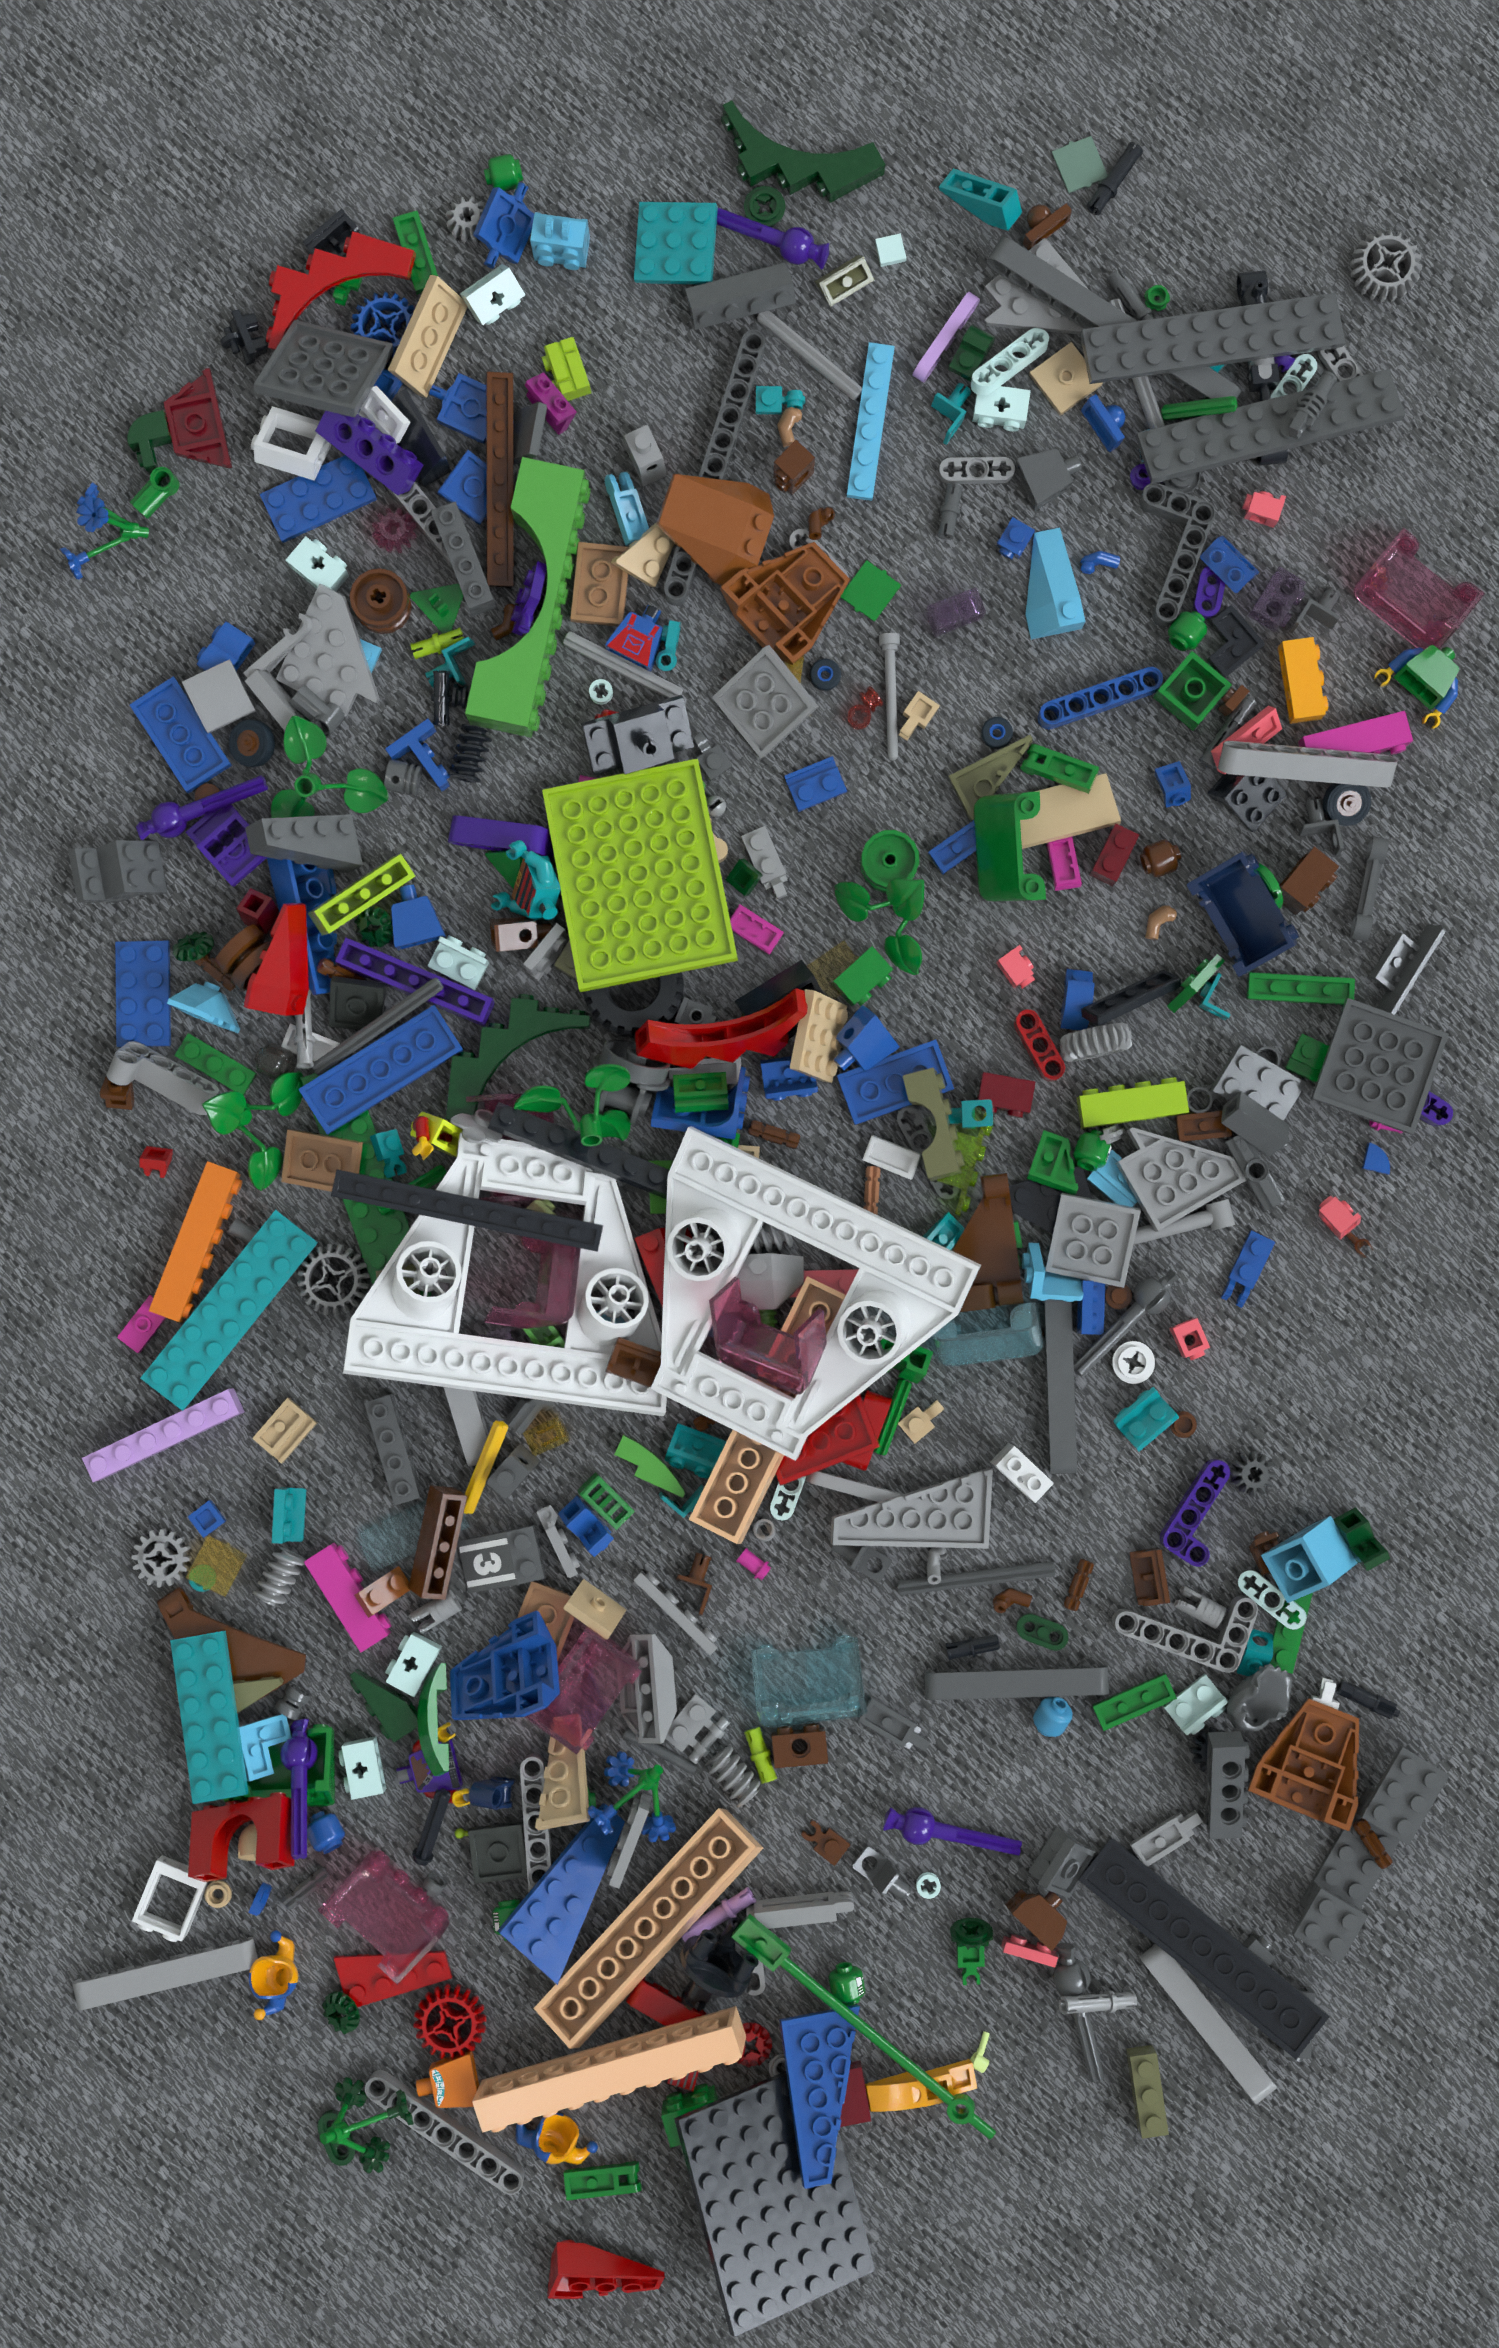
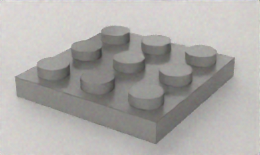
(765, 701)
(1093, 1240)
(628, 1839)

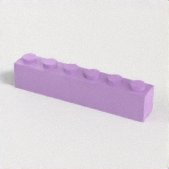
(163, 1435)

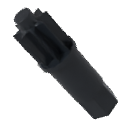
(1367, 1699)

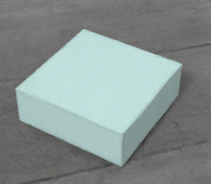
(890, 250)

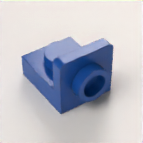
(1014, 539)
(1173, 784)

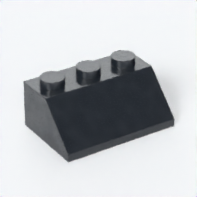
(421, 441)
(778, 987)

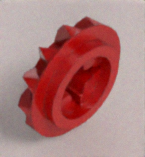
(763, 2043)

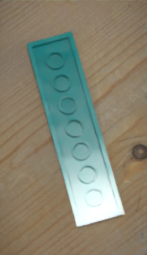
(229, 1310)

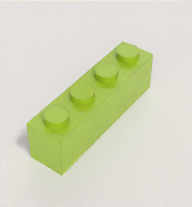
(361, 894)
(1132, 1104)

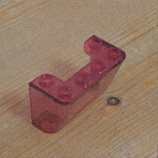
(387, 1913)

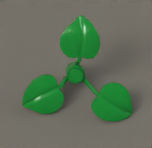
(307, 742)
(907, 902)
(231, 1112)
(591, 1126)

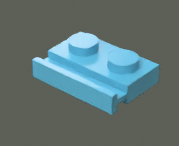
(1112, 1183)

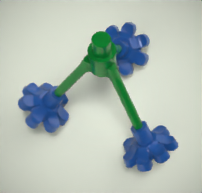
(94, 517)
(620, 1772)

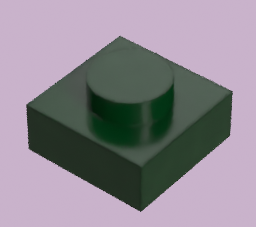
(744, 877)

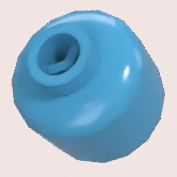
(1052, 1716)

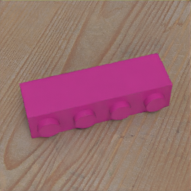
(1369, 736)
(339, 1586)

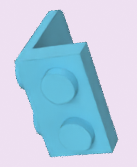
(1048, 1285)

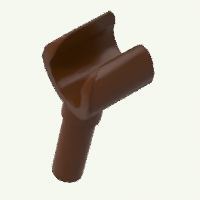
(1358, 1243)

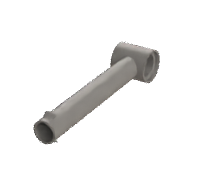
(1217, 1216)

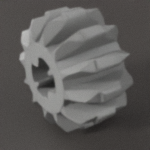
(457, 218)

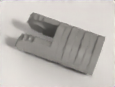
(439, 1610)
(1204, 1610)

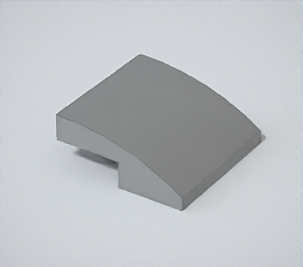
(218, 696)

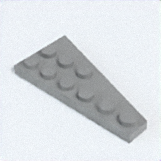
(935, 1516)

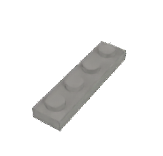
(684, 1619)

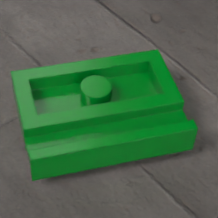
(1307, 1058)
(700, 1092)

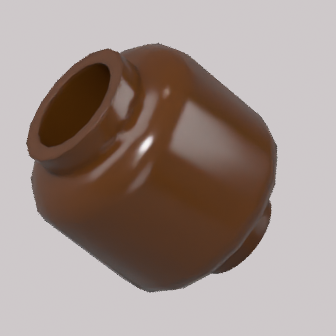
(1160, 858)

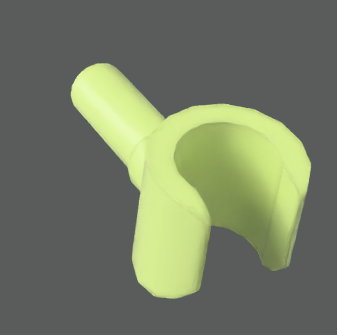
(979, 2062)

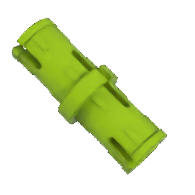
(436, 643)
(760, 1755)

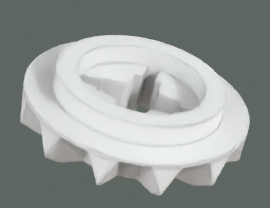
(1139, 1373)

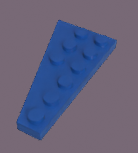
(556, 1907)
(817, 2072)

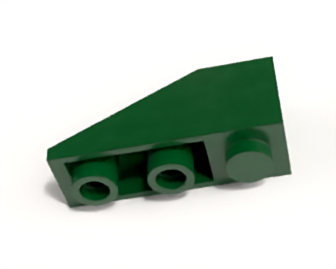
(392, 1709)

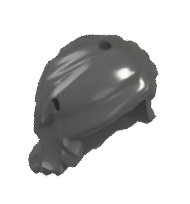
(1260, 1699)

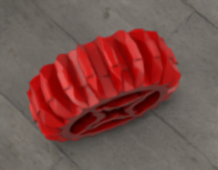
(427, 2031)

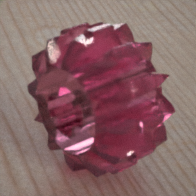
(404, 530)

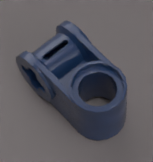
(492, 1793)

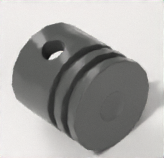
(403, 778)

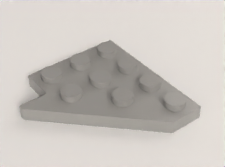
(1024, 311)
(330, 655)
(1175, 1176)

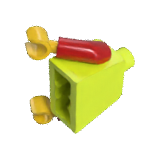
(434, 1134)

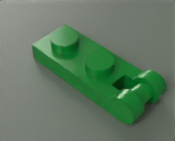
(1060, 768)
(601, 2180)

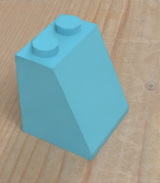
(1309, 1559)

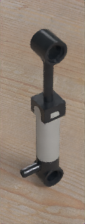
(1263, 373)

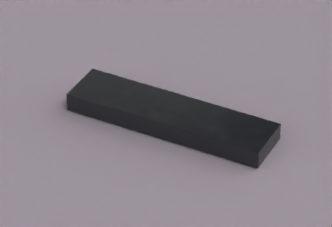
(1130, 997)

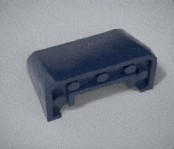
(1244, 912)

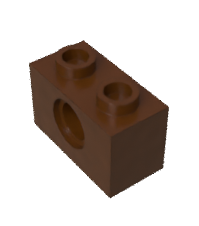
(793, 468)
(813, 1754)

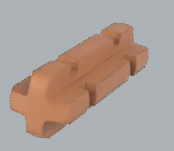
(871, 1192)

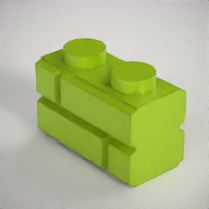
(566, 368)

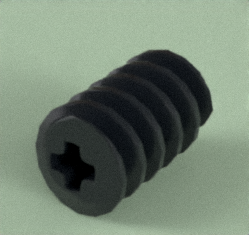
(470, 752)

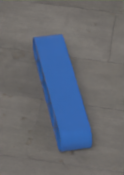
(1108, 689)

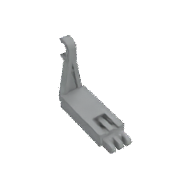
(264, 683)
(795, 1912)

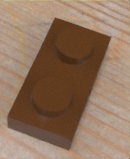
(1201, 1126)

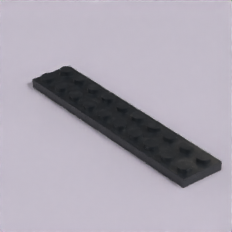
(1204, 1948)

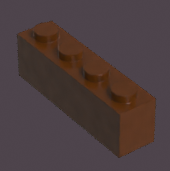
(437, 1542)

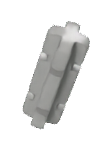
(1112, 1134)

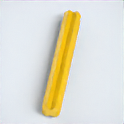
(484, 1465)

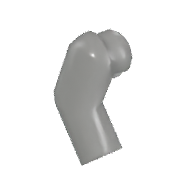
(933, 1564)

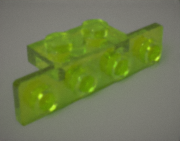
(972, 1152)

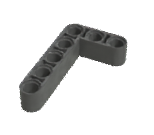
(1184, 550)

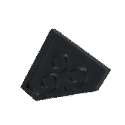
(1040, 1202)

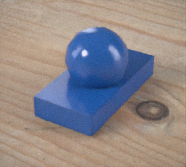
(1105, 421)

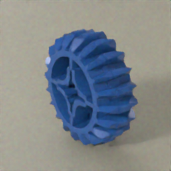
(393, 320)

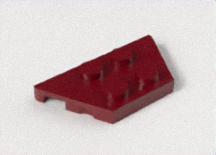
(197, 423)

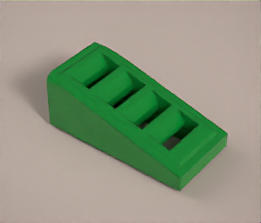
(589, 1485)

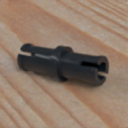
(441, 697)

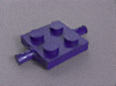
(528, 599)

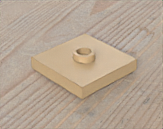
(1064, 379)
(594, 1609)

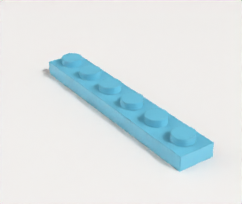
(870, 421)

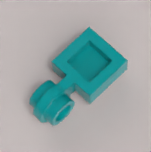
(770, 399)
(671, 636)

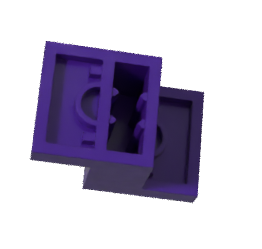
(225, 843)

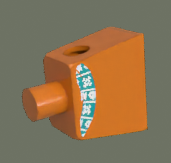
(451, 2081)

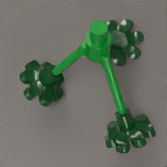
(372, 2152)

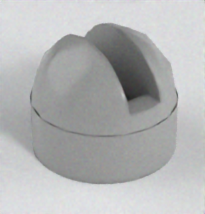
(718, 810)
(769, 1526)

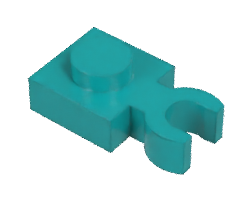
(389, 1148)

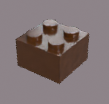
(1306, 879)

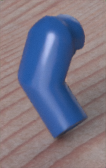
(1098, 558)

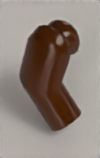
(1008, 1598)

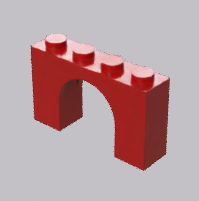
(215, 1826)

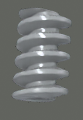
(768, 1236)
(281, 1575)
(734, 1775)

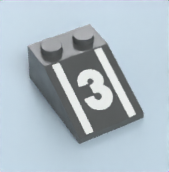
(502, 1559)

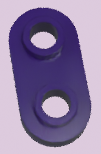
(1208, 593)

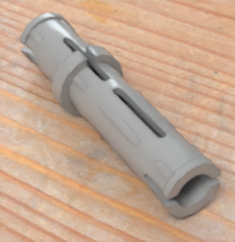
(304, 1057)
(1105, 2002)

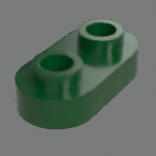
(1041, 1631)
(332, 2149)

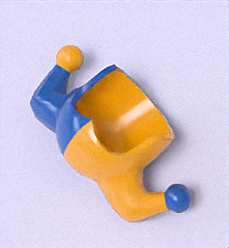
(274, 1976)
(555, 2140)

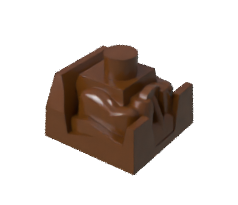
(1039, 1916)

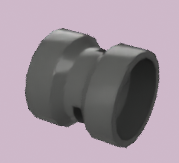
(292, 1701)

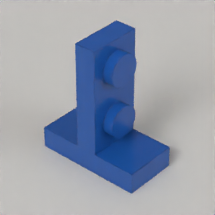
(412, 741)

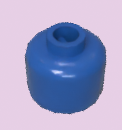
(325, 1832)

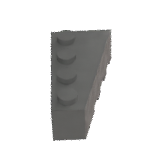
(312, 840)

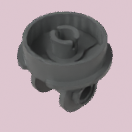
(644, 1072)

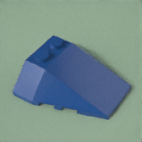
(509, 1675)

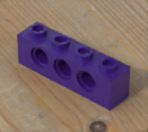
(376, 462)

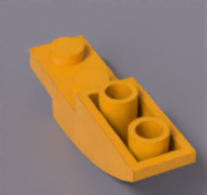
(906, 2092)

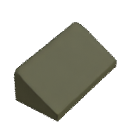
(845, 280)

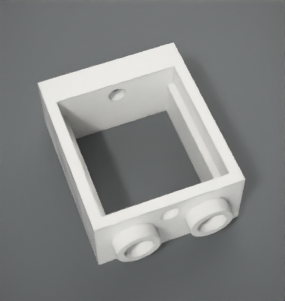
(284, 459)
(1022, 1472)
(150, 1922)

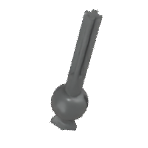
(1150, 1298)
(1072, 1979)

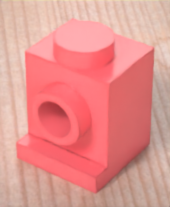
(1263, 508)
(1016, 968)
(1338, 1216)
(1193, 1328)

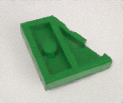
(1194, 983)
(1053, 1164)

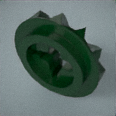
(763, 195)
(375, 916)
(193, 947)
(971, 1926)
(345, 2005)

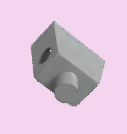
(644, 453)

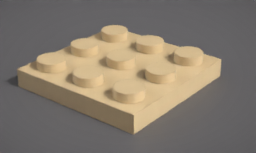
(816, 1037)

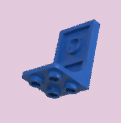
(715, 1123)

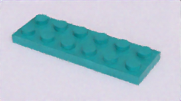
(209, 1717)

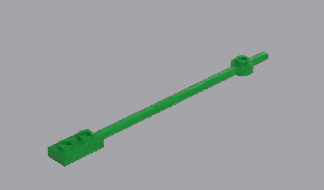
(774, 1952)

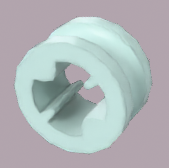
(608, 688)
(931, 1877)

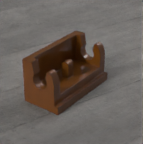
(634, 1362)
(1149, 1577)

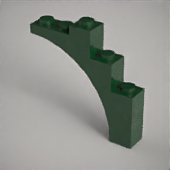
(796, 169)
(526, 1023)

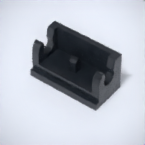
(331, 235)

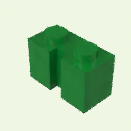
(863, 976)
(914, 1365)

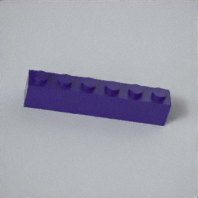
(409, 978)

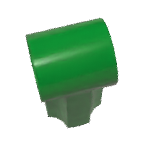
(153, 495)

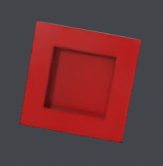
(156, 1159)

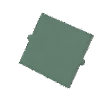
(1079, 164)

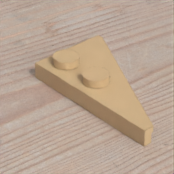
(646, 556)

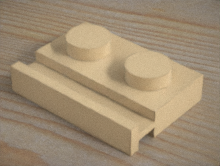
(285, 1430)

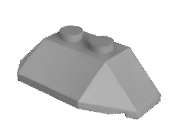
(768, 1278)
(651, 1699)

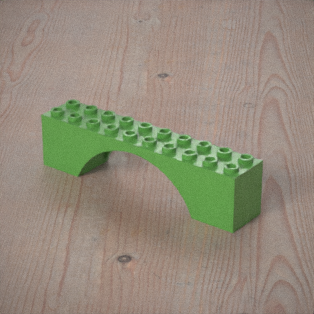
(511, 685)

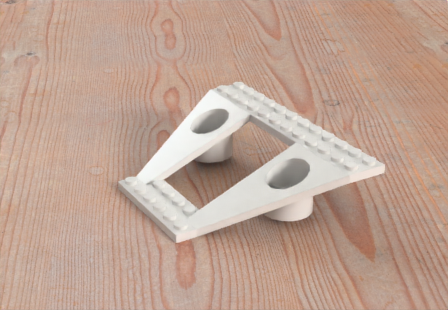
(897, 1272)
(419, 1338)

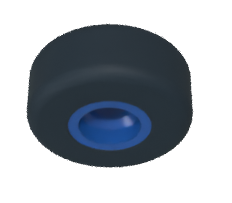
(825, 665)
(997, 723)

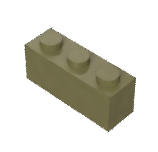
(1147, 2091)

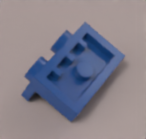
(1229, 564)
(1091, 1308)

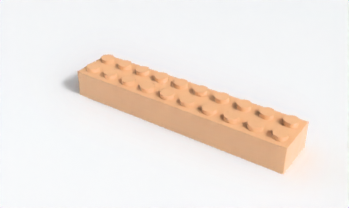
(744, 1464)
(648, 1928)
(610, 2070)

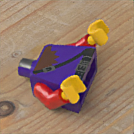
(424, 1779)

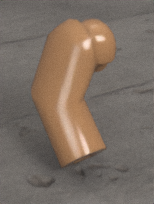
(789, 417)
(1157, 918)

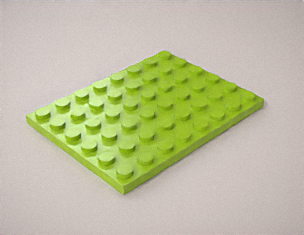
(639, 875)

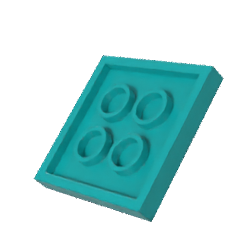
(675, 243)

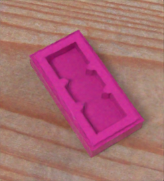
(1063, 864)
(755, 929)
(141, 1327)

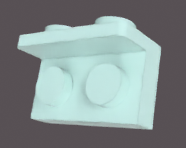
(459, 963)
(1196, 1705)

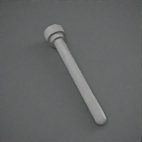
(889, 644)

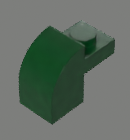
(971, 352)
(145, 434)
(1360, 1539)

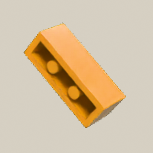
(1302, 680)

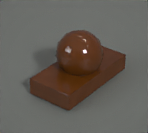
(1044, 223)

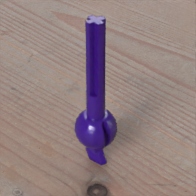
(795, 244)
(171, 820)
(298, 1756)
(919, 1827)

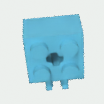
(560, 241)

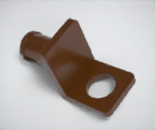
(697, 1576)

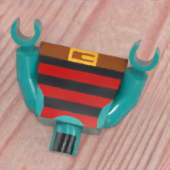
(535, 887)

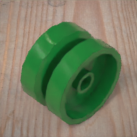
(875, 853)

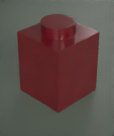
(258, 910)

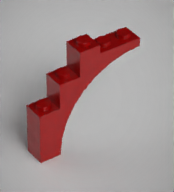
(363, 258)
(724, 1040)

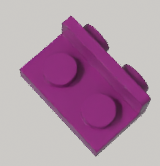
(559, 410)

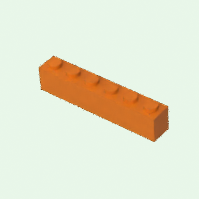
(195, 1242)

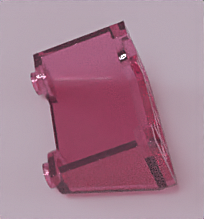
(1414, 597)
(588, 1686)

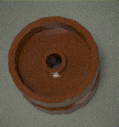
(377, 586)
(242, 956)

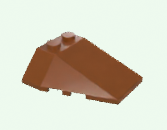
(717, 523)
(787, 599)
(1313, 1766)

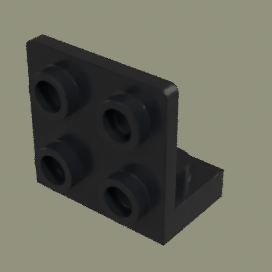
(1248, 797)

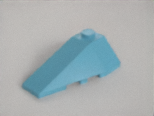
(1052, 589)
(206, 1004)

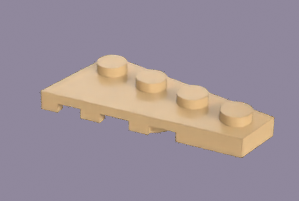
(564, 1789)

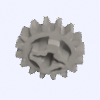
(161, 1545)

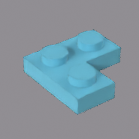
(255, 1741)

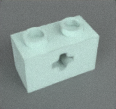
(479, 295)
(1014, 404)
(307, 555)
(409, 1679)
(367, 1753)

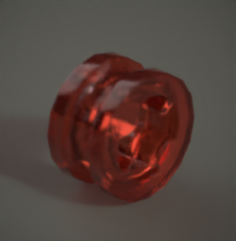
(871, 699)
(866, 720)

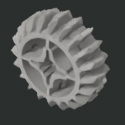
(1378, 247)
(1096, 1042)
(327, 1267)

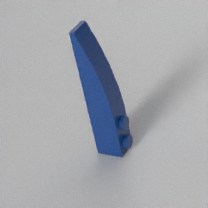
(311, 887)

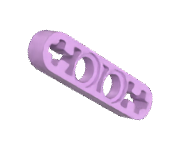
(946, 336)

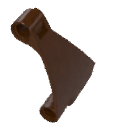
(992, 1244)
(249, 1655)

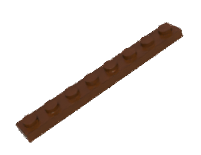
(499, 479)

